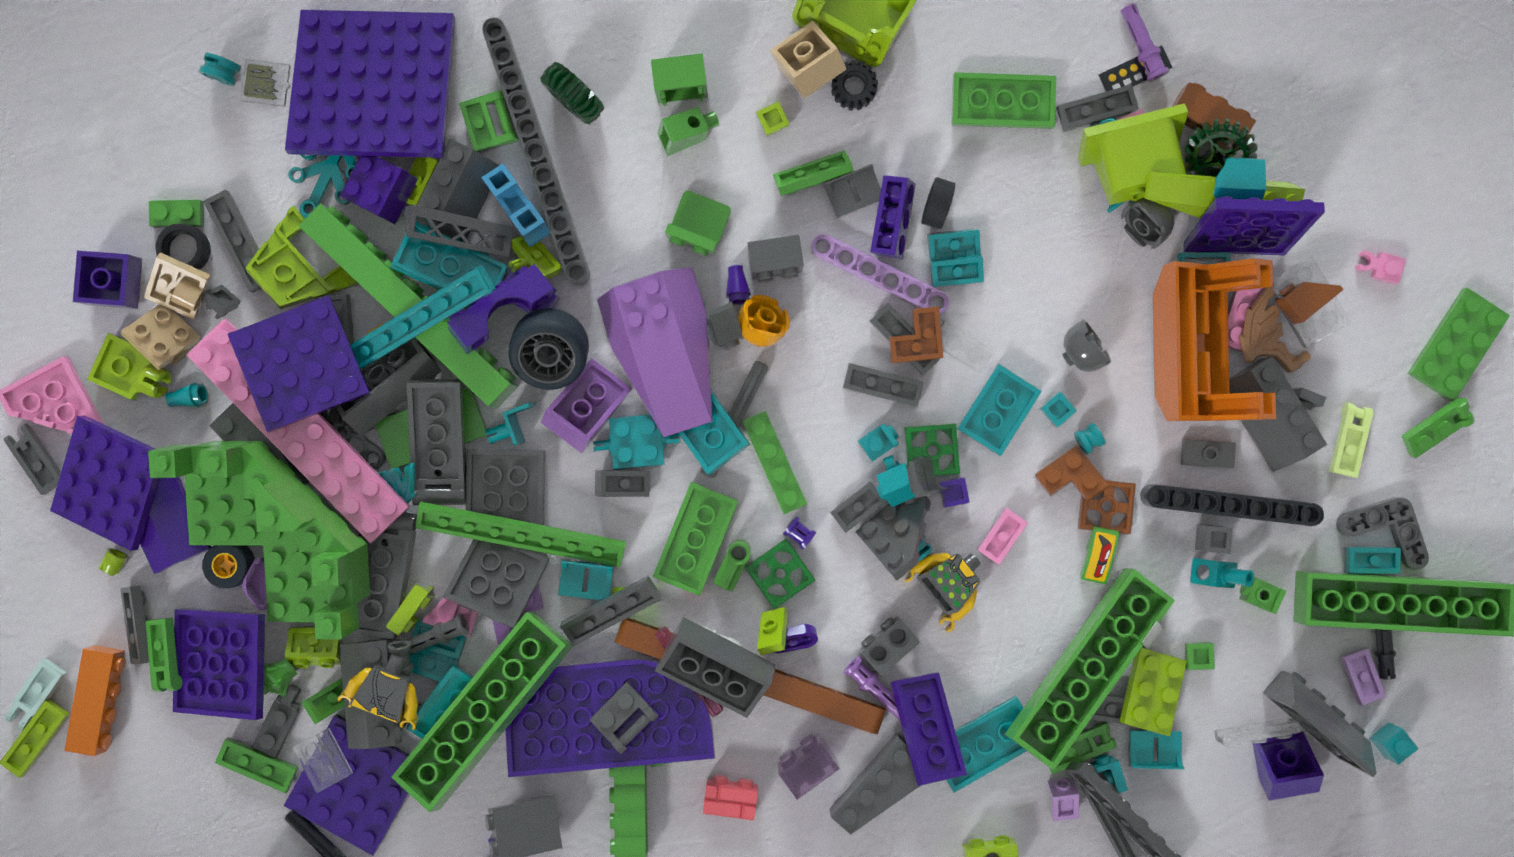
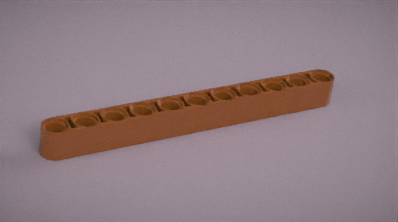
(784, 686)

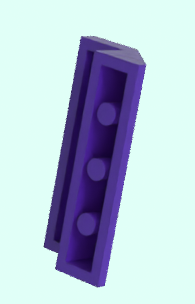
(166, 529)

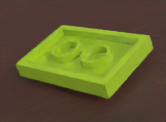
(1153, 691)

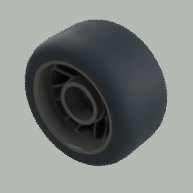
(548, 349)

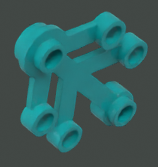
(327, 169)

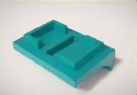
(573, 578)
(1168, 750)

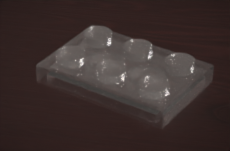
(1325, 320)

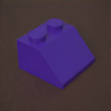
(1287, 767)

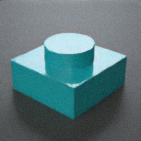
(1058, 409)

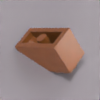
(1305, 299)

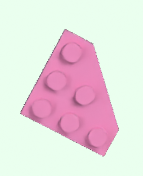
(50, 397)

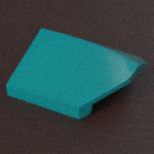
(1241, 179)

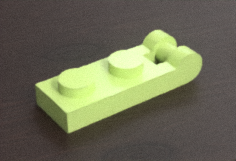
(1351, 440)

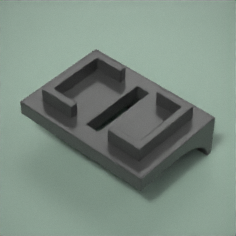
(842, 196)
(922, 478)

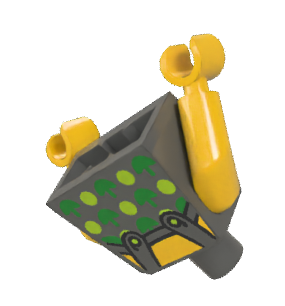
(950, 583)

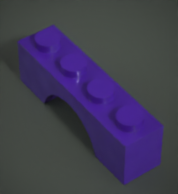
(526, 289)

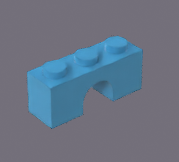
(516, 205)

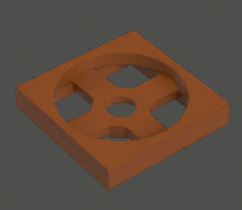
(1105, 520)

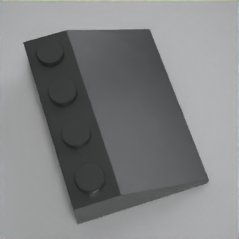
(1322, 721)

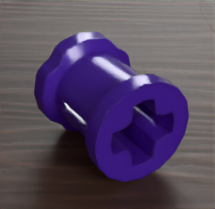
(799, 533)

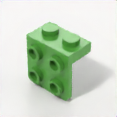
(698, 223)

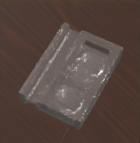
(322, 760)

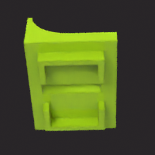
(405, 617)

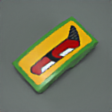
(1100, 555)

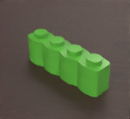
(629, 811)

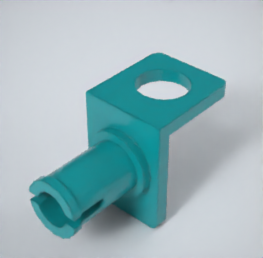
(510, 427)
(1221, 574)

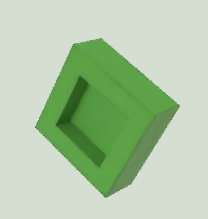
(1199, 656)

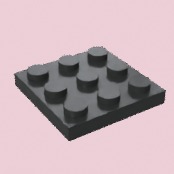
(506, 484)
(496, 581)

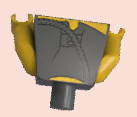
(384, 692)

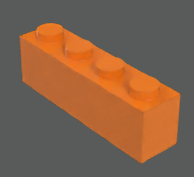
(95, 700)

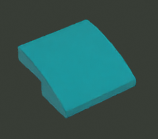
(955, 257)
(437, 659)

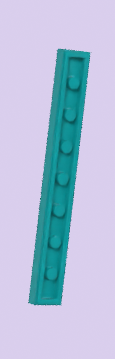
(422, 316)

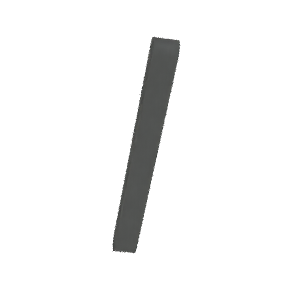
(530, 141)

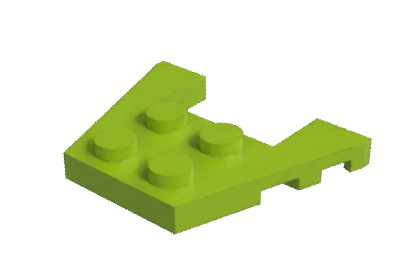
(286, 273)

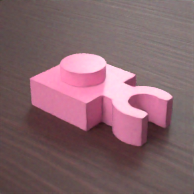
(1383, 266)

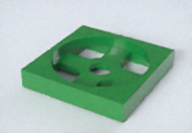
(931, 440)
(796, 562)

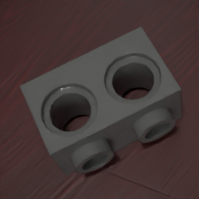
(893, 650)

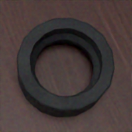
(938, 203)
(203, 245)

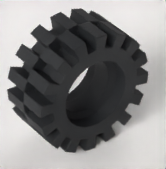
(861, 99)

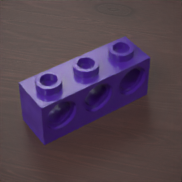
(893, 217)

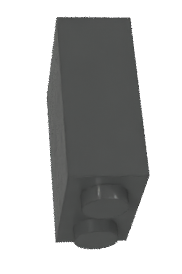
(524, 828)

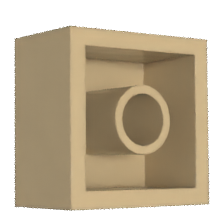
(808, 59)

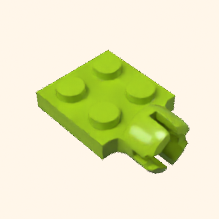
(126, 370)

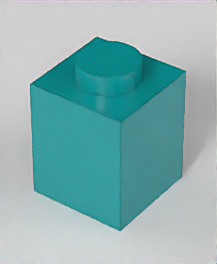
(1393, 743)

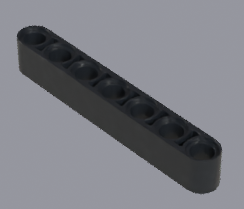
(1243, 505)

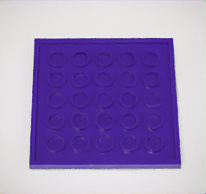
(370, 84)

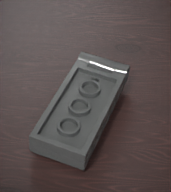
(437, 440)
(387, 576)

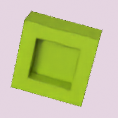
(772, 119)

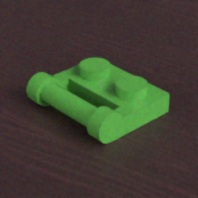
(480, 124)

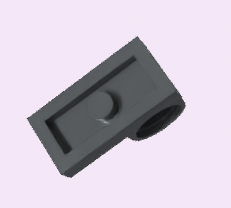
(622, 483)

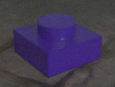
(956, 492)

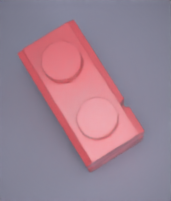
(730, 797)

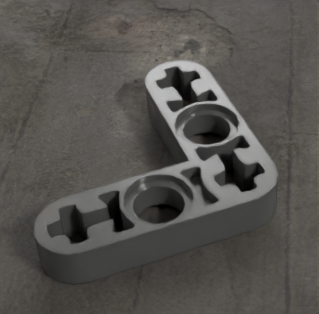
(1396, 522)

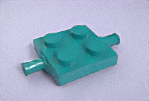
(635, 442)

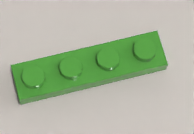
(774, 462)

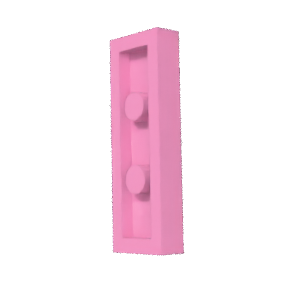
(1236, 314)

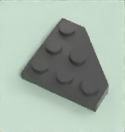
(896, 534)

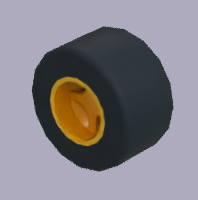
(218, 565)

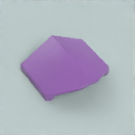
(254, 584)

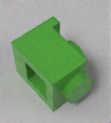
(1270, 600)

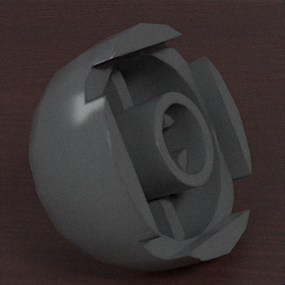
(1148, 222)
(1084, 348)

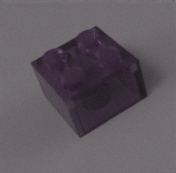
(807, 765)

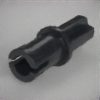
(1385, 654)

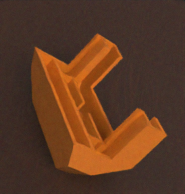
(1194, 341)

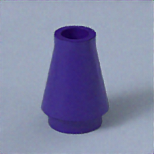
(737, 285)

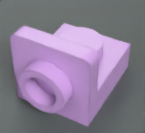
(1064, 799)

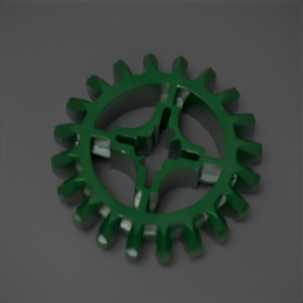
(572, 93)
(1238, 140)

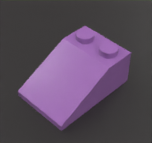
(585, 406)

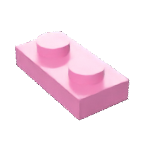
(1002, 536)

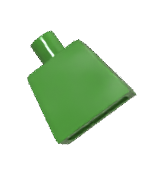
(685, 129)

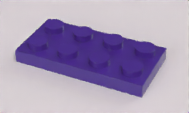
(928, 729)

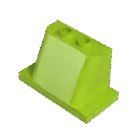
(1132, 148)

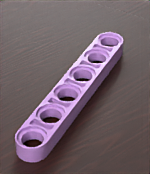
(877, 278)

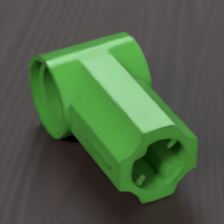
(731, 566)

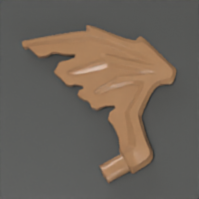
(1262, 334)

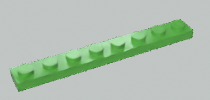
(519, 534)

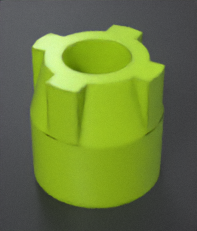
(113, 561)

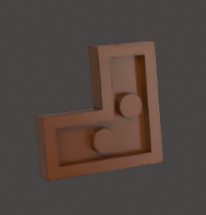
(926, 341)
(1073, 468)

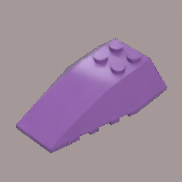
(663, 346)

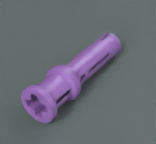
(1148, 53)
(869, 682)

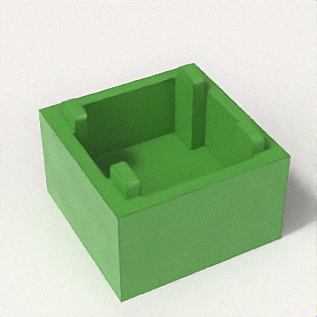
(679, 78)

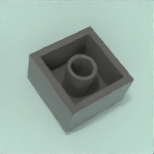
(775, 258)

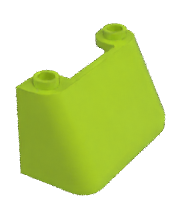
(857, 26)

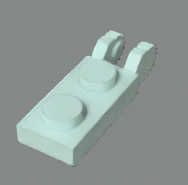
(35, 691)

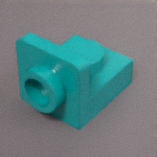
(879, 441)
(1113, 771)

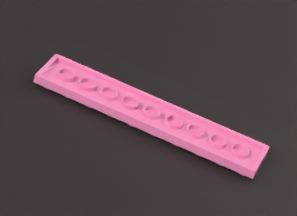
(308, 444)

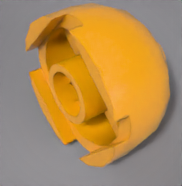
(763, 321)

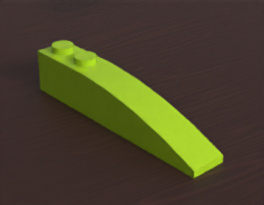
(1195, 193)

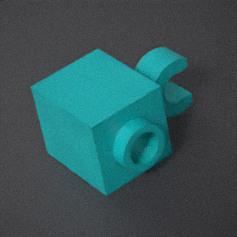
(894, 482)

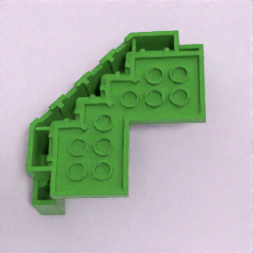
(251, 498)

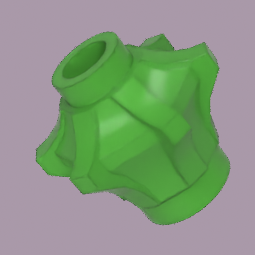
(278, 677)

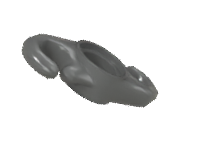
(369, 446)

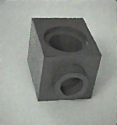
(1213, 539)

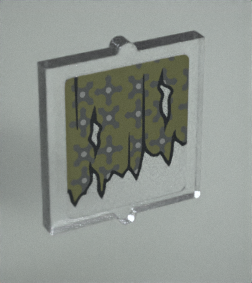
(265, 82)

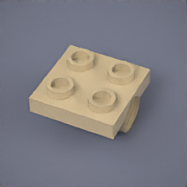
(176, 285)
(161, 336)

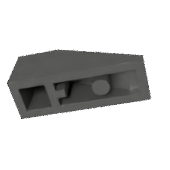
(725, 325)

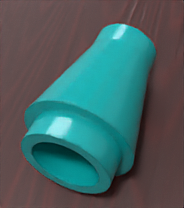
(188, 396)

